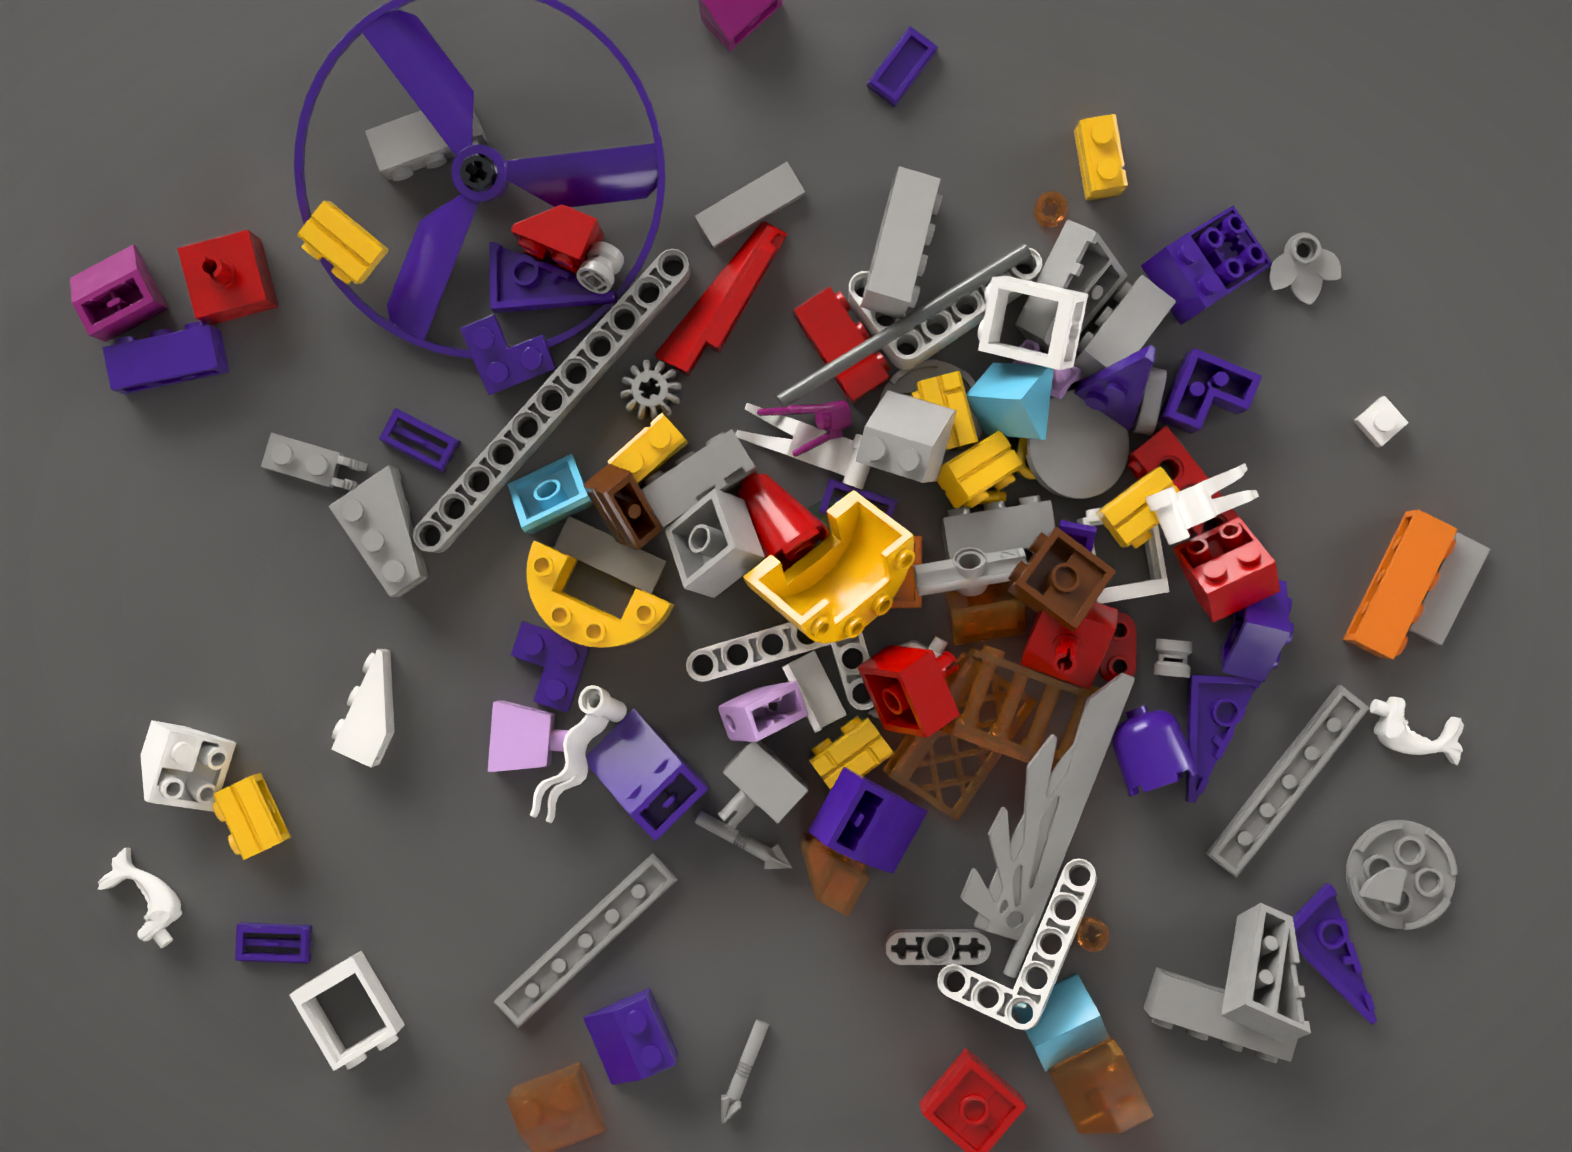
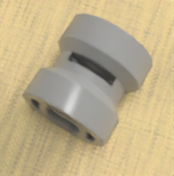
(601, 266)
(1173, 649)

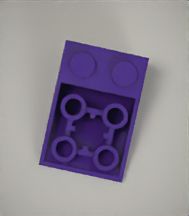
(1207, 264)
(646, 774)
(867, 821)

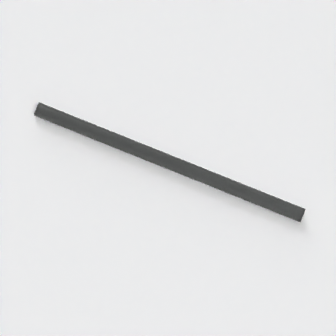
(903, 325)

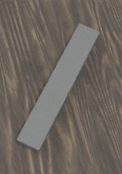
(1287, 780)
(585, 940)

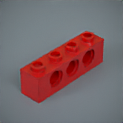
(1186, 473)

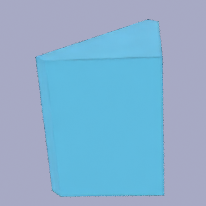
(1013, 400)
(549, 495)
(1067, 1023)

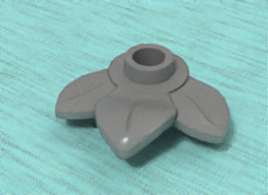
(1306, 273)

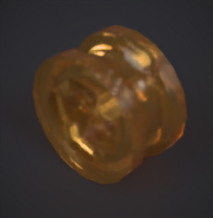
(1049, 221)
(1101, 939)

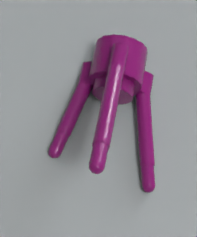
(828, 416)

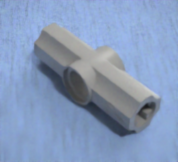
(967, 571)

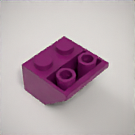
(735, 19)
(116, 295)

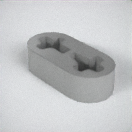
(1150, 405)

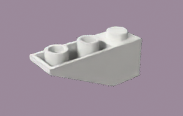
(370, 720)

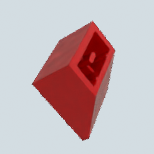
(559, 235)
(1227, 569)

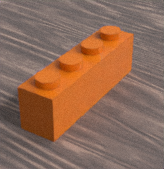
(1401, 584)

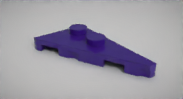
(526, 284)
(1119, 387)
(1212, 714)
(1326, 946)

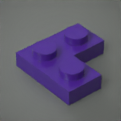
(505, 365)
(561, 661)

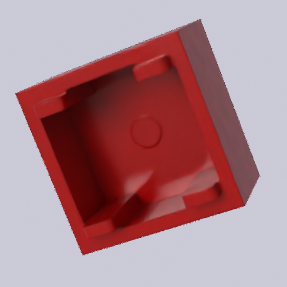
(972, 1104)

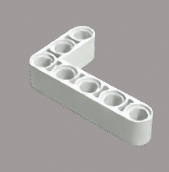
(950, 318)
(791, 646)
(1036, 957)

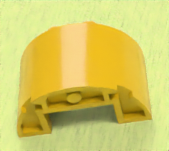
(844, 578)
(579, 621)

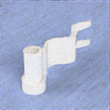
(834, 455)
(1194, 505)
(599, 710)

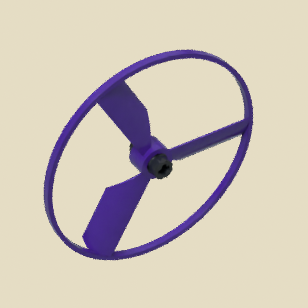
(448, 105)

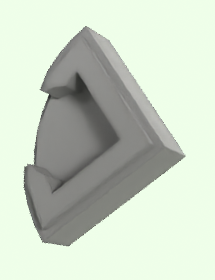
(1385, 885)

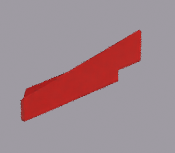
(723, 303)

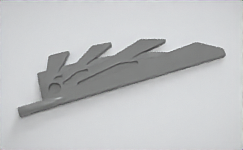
(1052, 810)

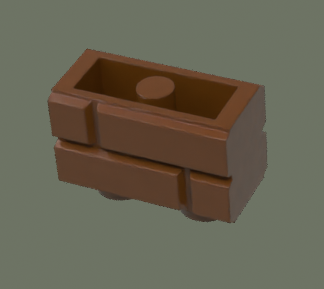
(623, 506)

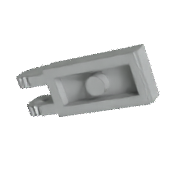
(308, 462)

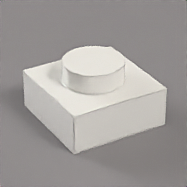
(1380, 421)

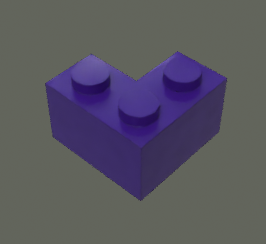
(1203, 382)
(1258, 636)

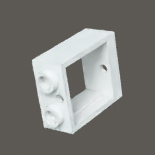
(1065, 330)
(1156, 565)
(322, 1029)

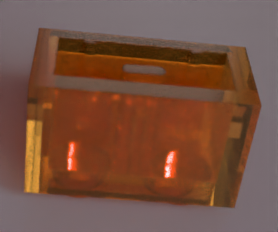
(833, 876)

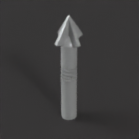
(773, 857)
(731, 1101)

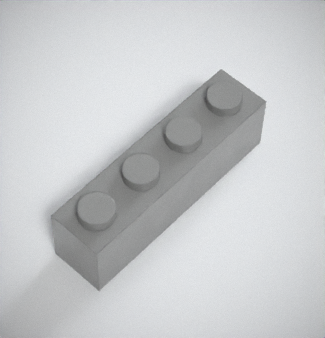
(901, 243)
(1198, 1008)

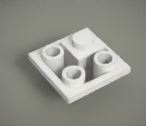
(184, 766)

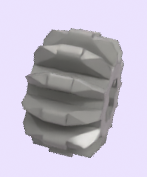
(646, 379)

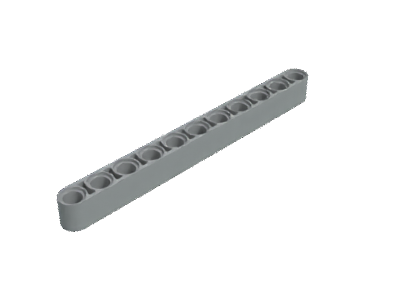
(535, 408)

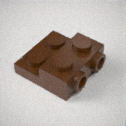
(1060, 578)

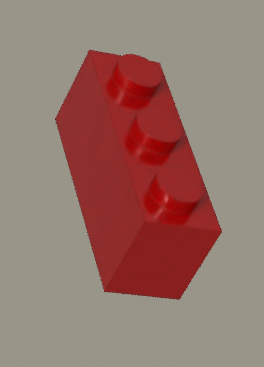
(833, 334)

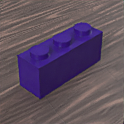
(165, 358)

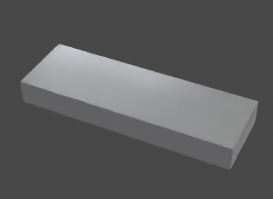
(750, 205)
(609, 556)
(1448, 595)

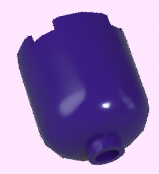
(1151, 750)

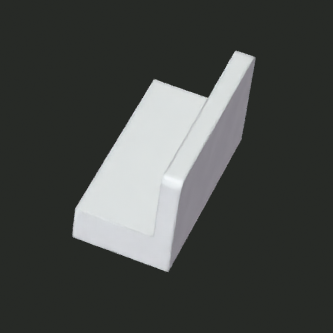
(816, 689)

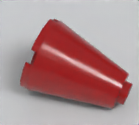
(780, 521)

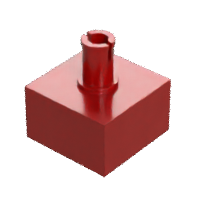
(227, 277)
(1070, 654)
(910, 689)

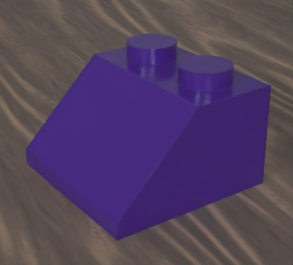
(632, 1038)

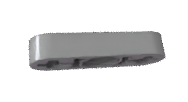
(964, 938)

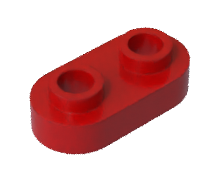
(1122, 649)

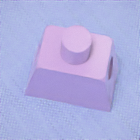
(749, 714)
(522, 737)

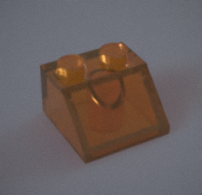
(985, 616)
(1101, 1090)
(555, 1110)

